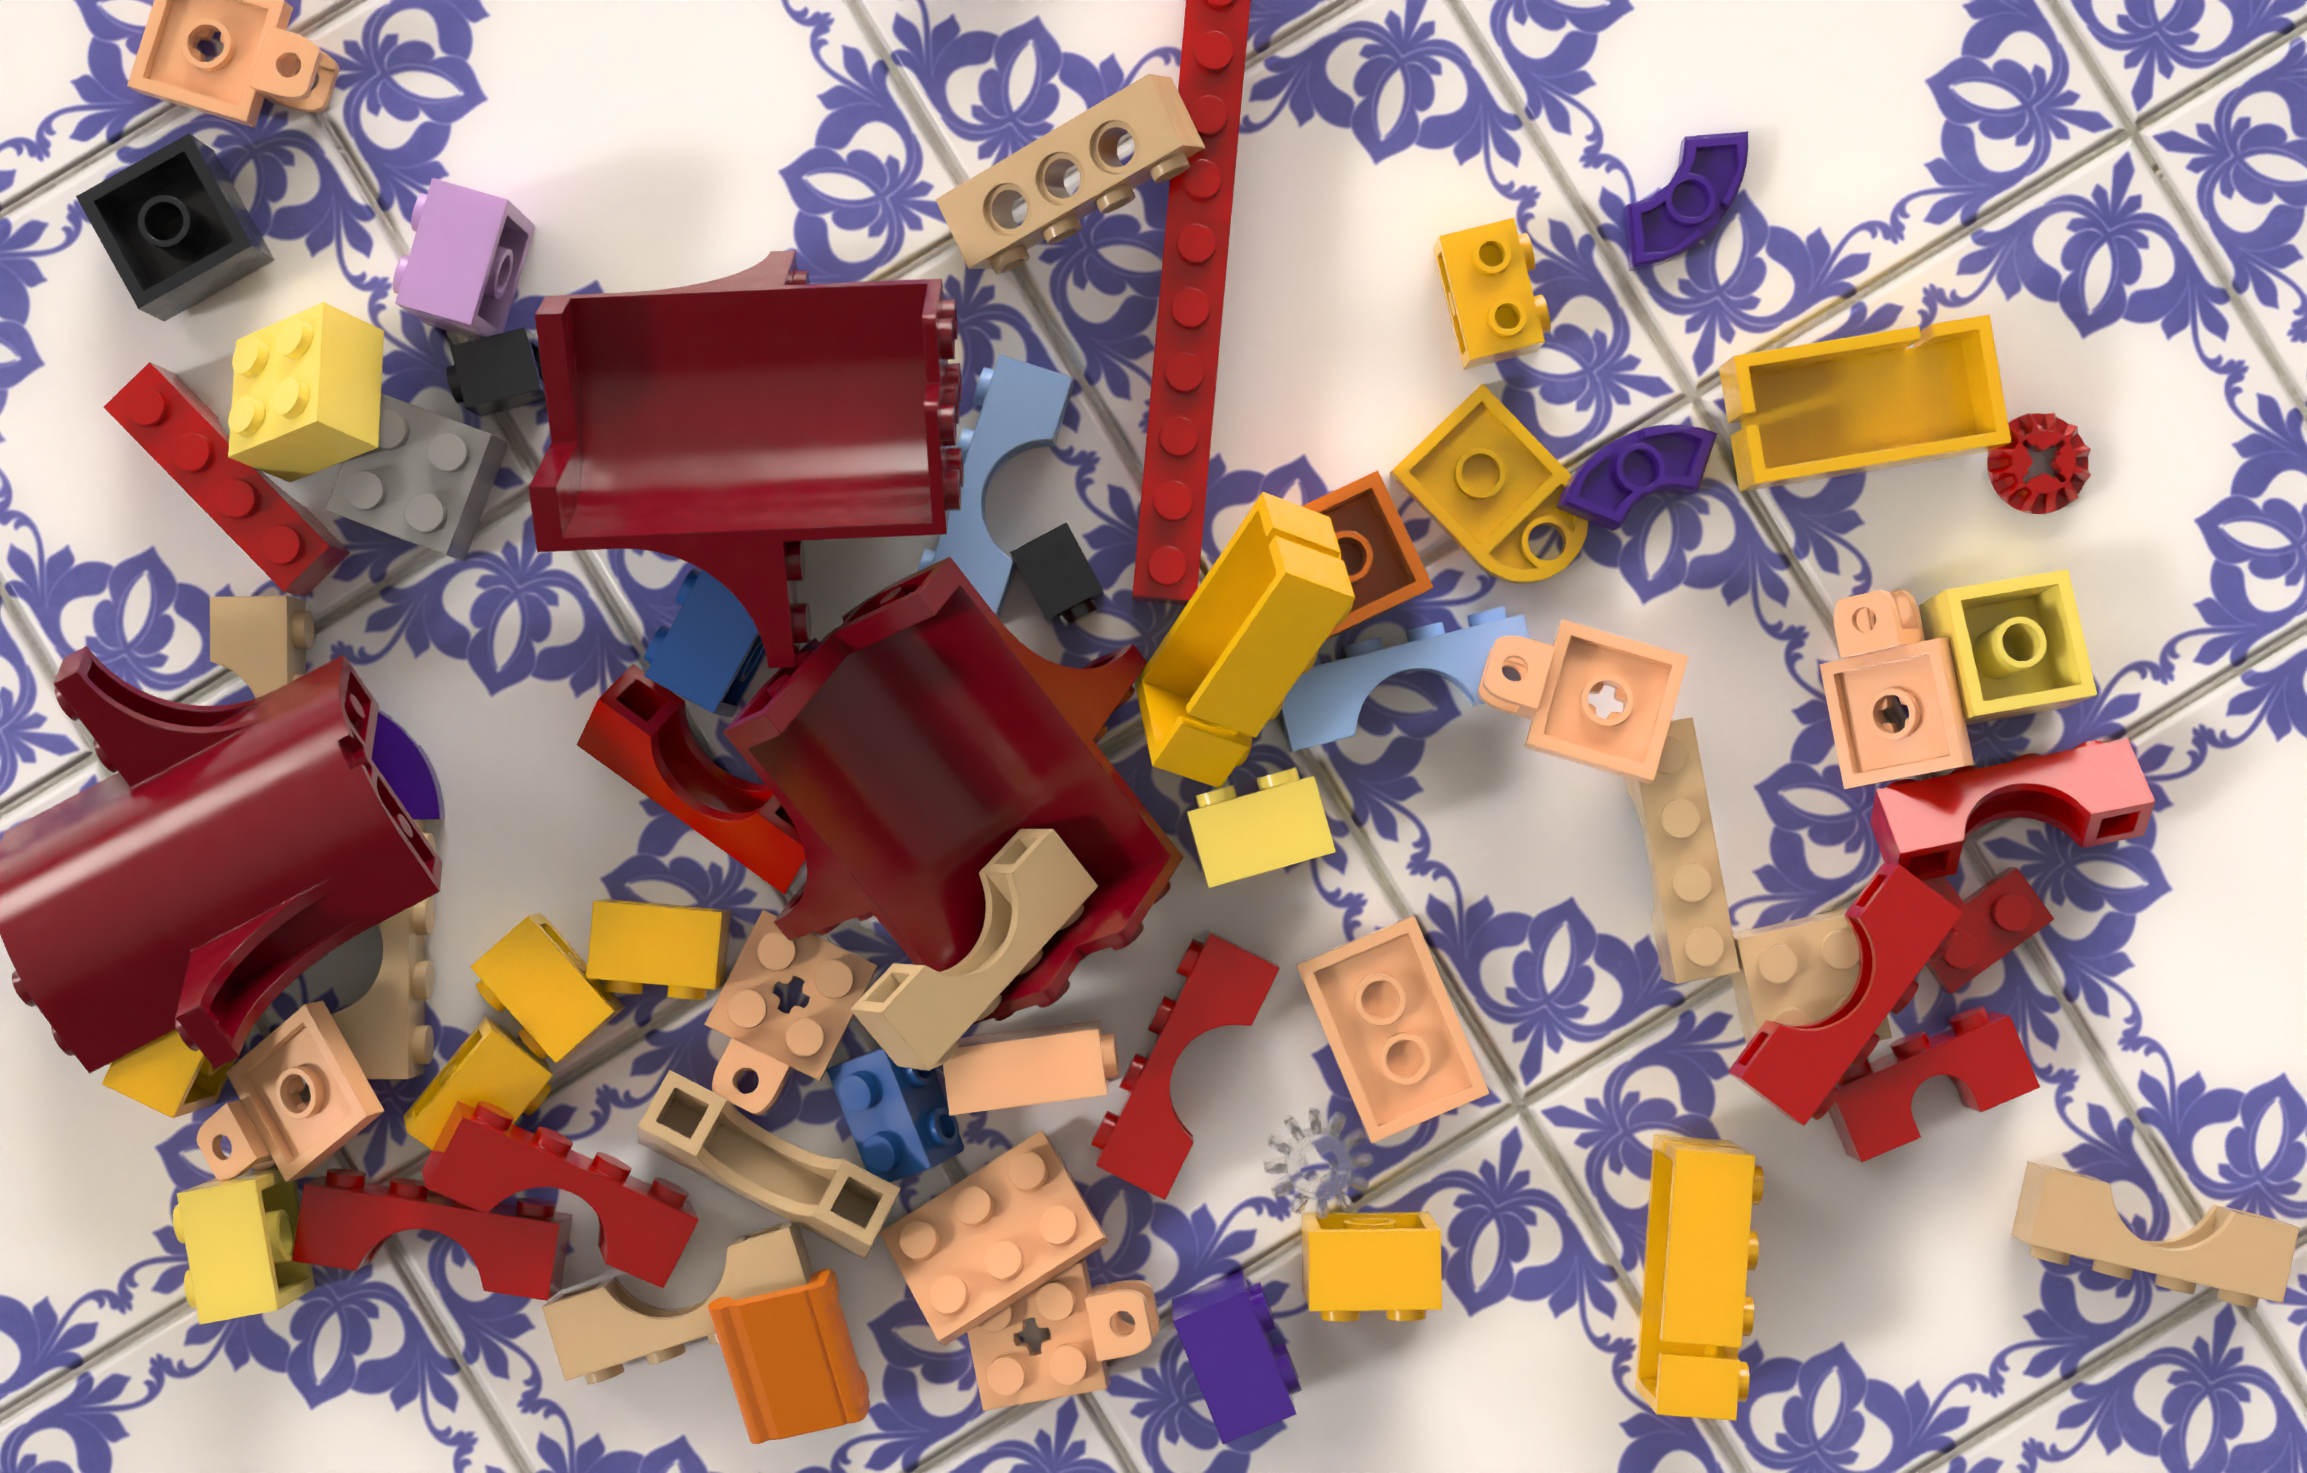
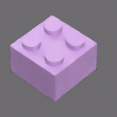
(463, 260)

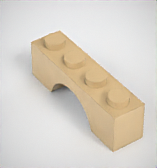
(261, 639)
(1686, 874)
(1029, 896)
(388, 1022)
(731, 1150)
(2227, 1250)
(607, 1325)

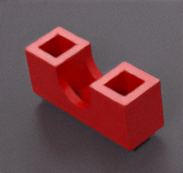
(1976, 1054)

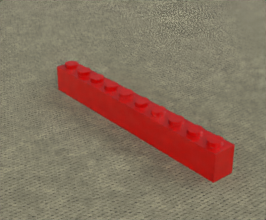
(1191, 307)

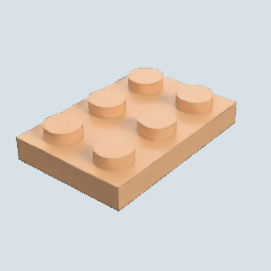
(1392, 1029)
(993, 1237)

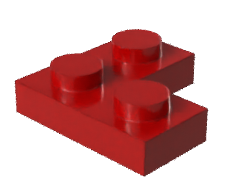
(1991, 926)

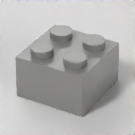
(422, 479)

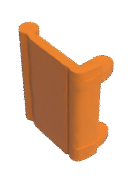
(791, 1359)

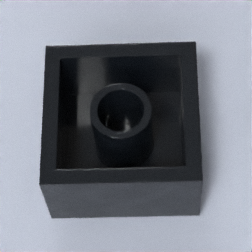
(175, 228)

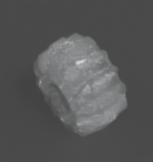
(1312, 1183)

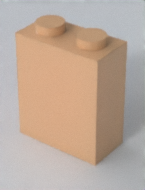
(1030, 1067)

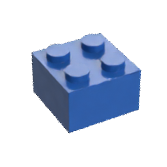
(708, 649)

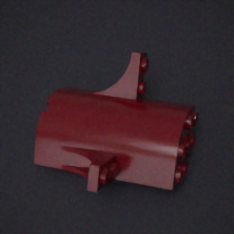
(748, 423)
(923, 750)
(205, 864)

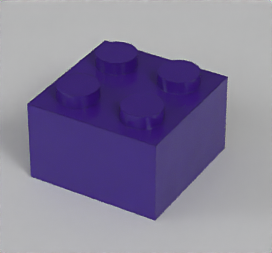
(1233, 1357)

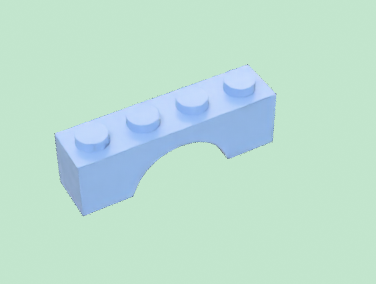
(1018, 413)
(1329, 697)

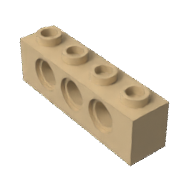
(982, 206)

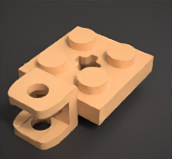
(254, 65)
(1883, 659)
(1557, 689)
(774, 1040)
(271, 1121)
(1083, 1332)

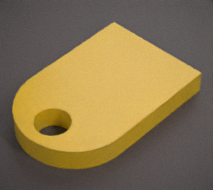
(1490, 488)

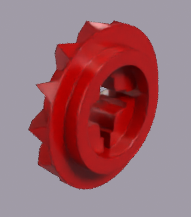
(2039, 493)

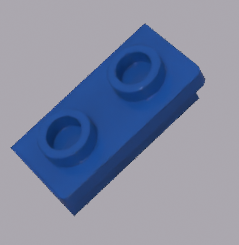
(895, 1115)

